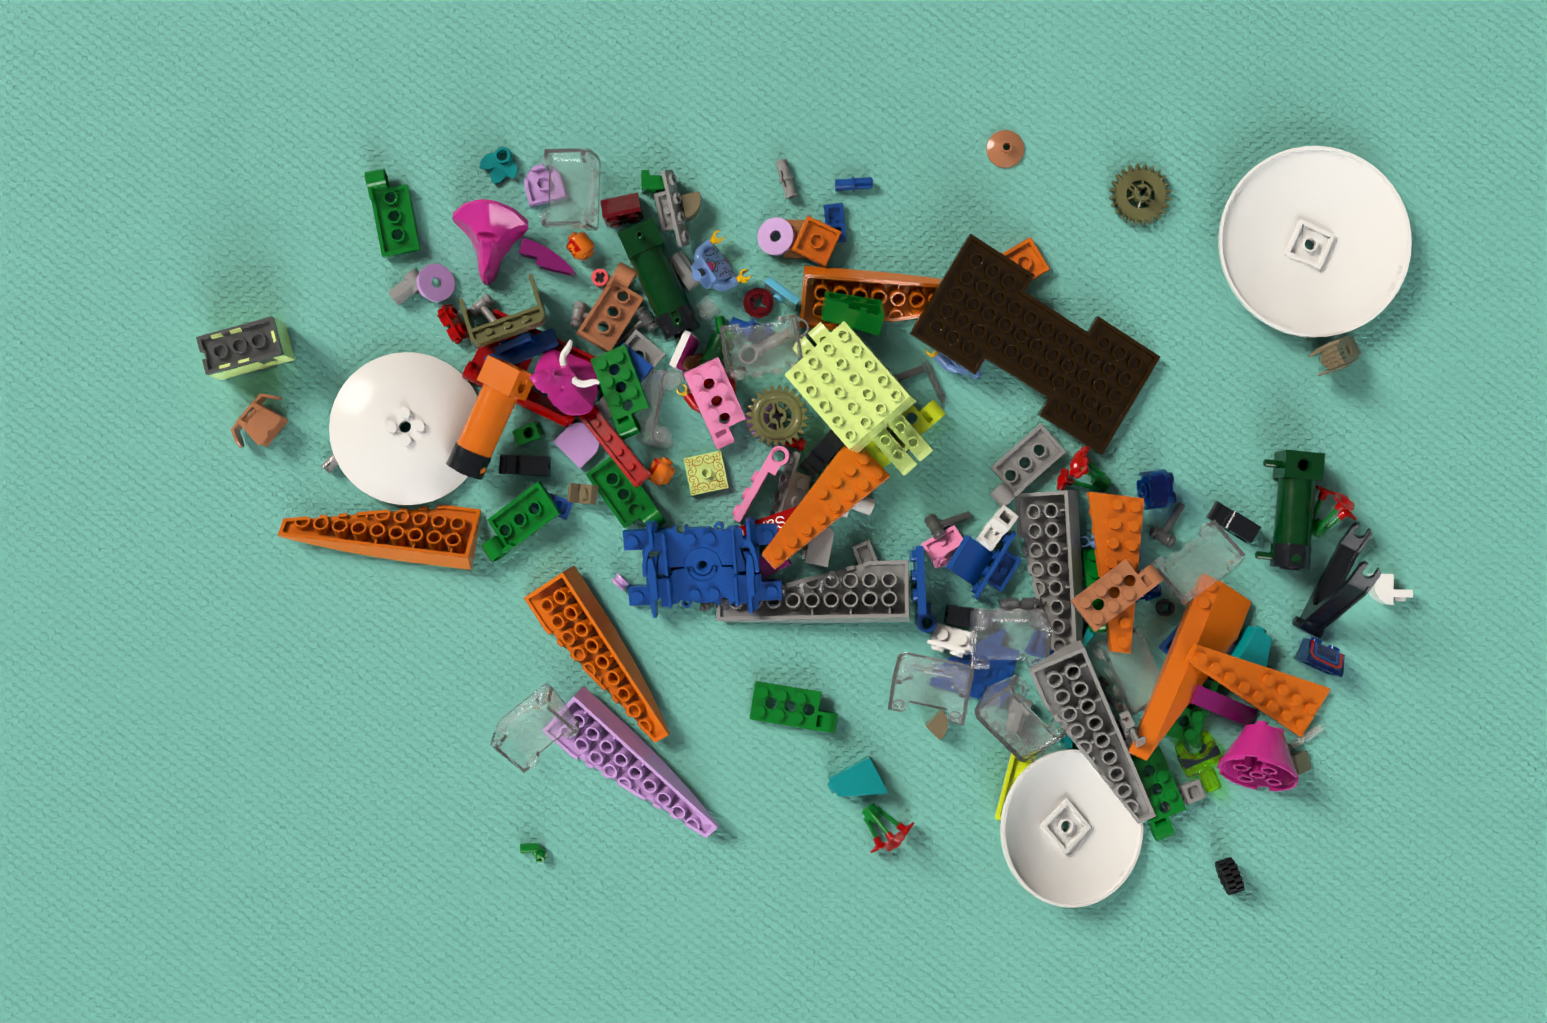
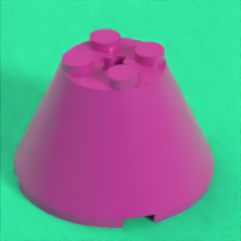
(1259, 759)

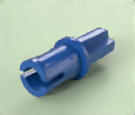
(853, 184)

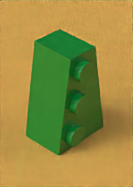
(857, 311)

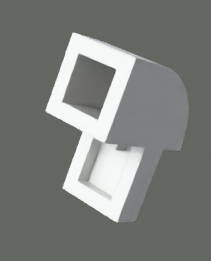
(996, 527)
(1384, 591)

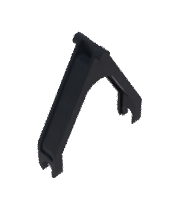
(1334, 594)

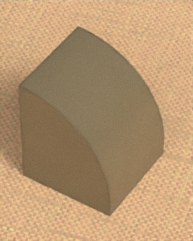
(691, 204)
(938, 724)
(1301, 761)

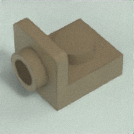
(582, 493)

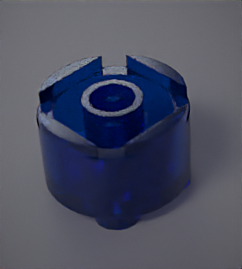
(1156, 489)

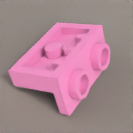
(942, 550)

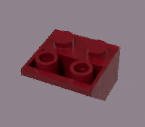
(622, 210)

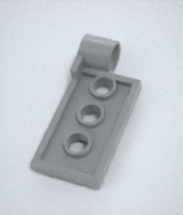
(651, 353)
(1008, 490)

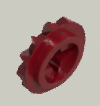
(755, 294)

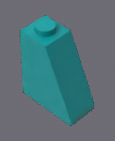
(1253, 646)
(857, 780)

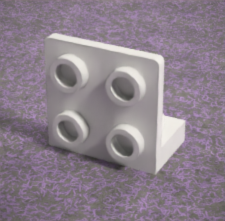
(951, 639)

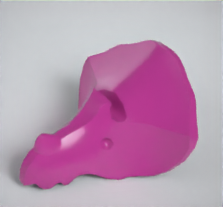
(492, 231)

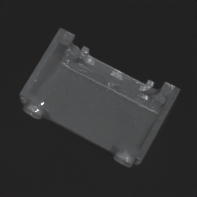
(572, 189)
(654, 385)
(931, 684)
(533, 727)

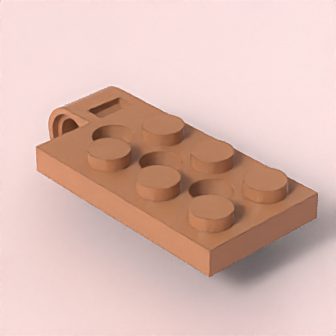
(618, 283)
(1144, 582)

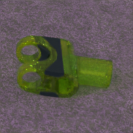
(1201, 762)

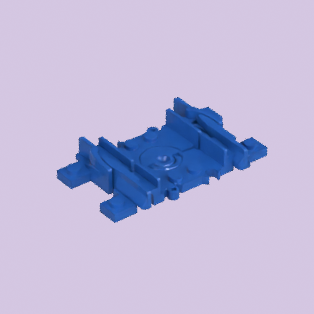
(722, 577)

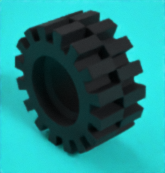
(1229, 876)

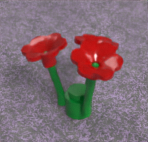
(1078, 467)
(1344, 507)
(872, 814)

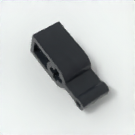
(822, 453)
(525, 465)
(1233, 522)
(957, 615)

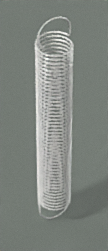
(1304, 741)

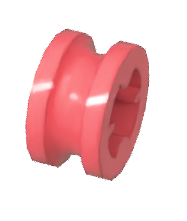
(594, 277)

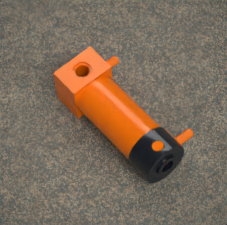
(501, 390)

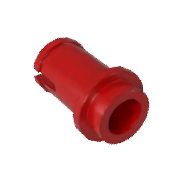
(799, 445)

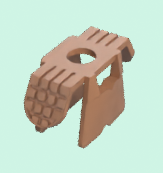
(260, 424)

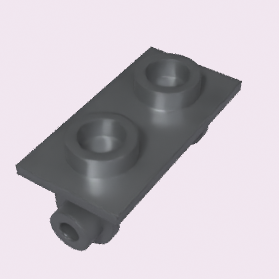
(1025, 604)

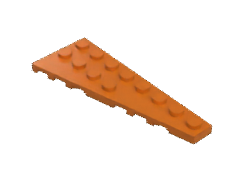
(837, 490)
(1117, 537)
(1277, 694)

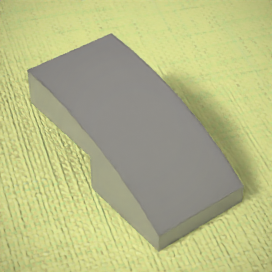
(1190, 792)

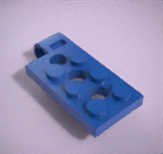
(918, 594)

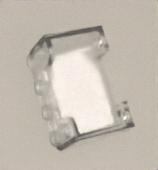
(761, 348)
(1199, 563)
(1008, 636)
(1131, 674)
(1013, 722)

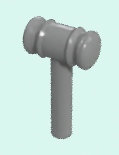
(482, 306)
(579, 314)

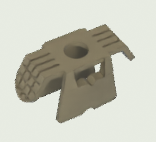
(1339, 356)

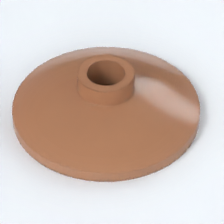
(1001, 157)

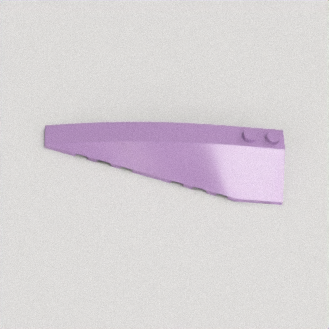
(623, 756)

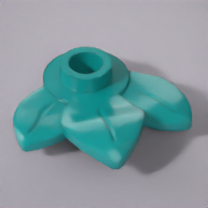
(498, 167)

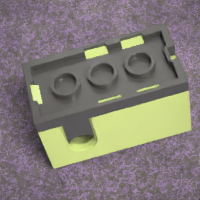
(245, 348)

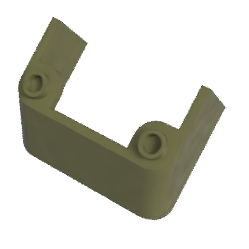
(506, 326)

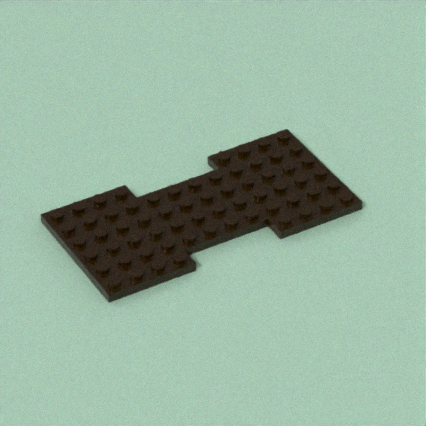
(988, 316)

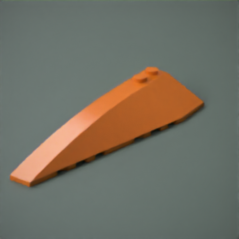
(901, 294)
(420, 535)
(1209, 621)
(581, 626)

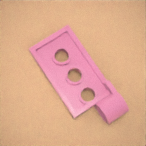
(695, 379)
(769, 466)

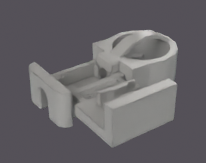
(1127, 727)

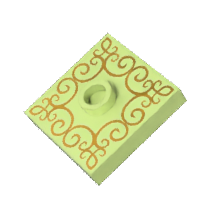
(706, 473)

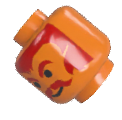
(580, 246)
(661, 471)

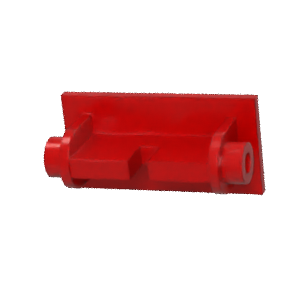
(449, 315)

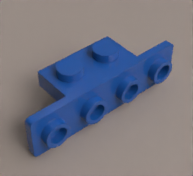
(525, 346)
(1001, 568)

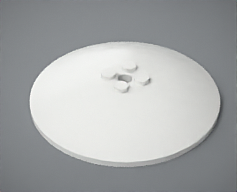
(368, 434)
(1073, 864)

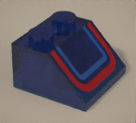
(1321, 657)

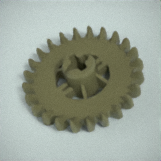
(1154, 206)
(781, 434)

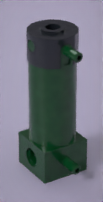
(659, 280)
(1294, 511)

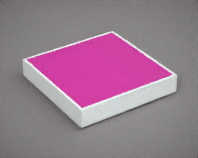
(686, 347)

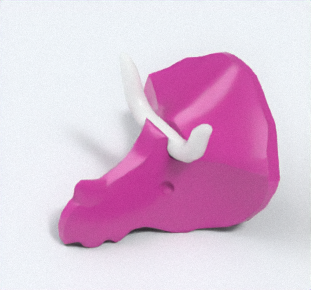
(567, 380)

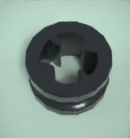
(1171, 607)

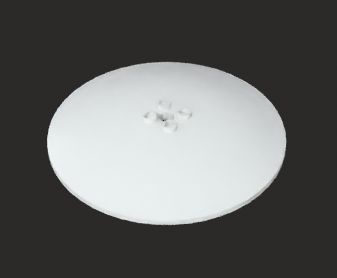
(1356, 234)

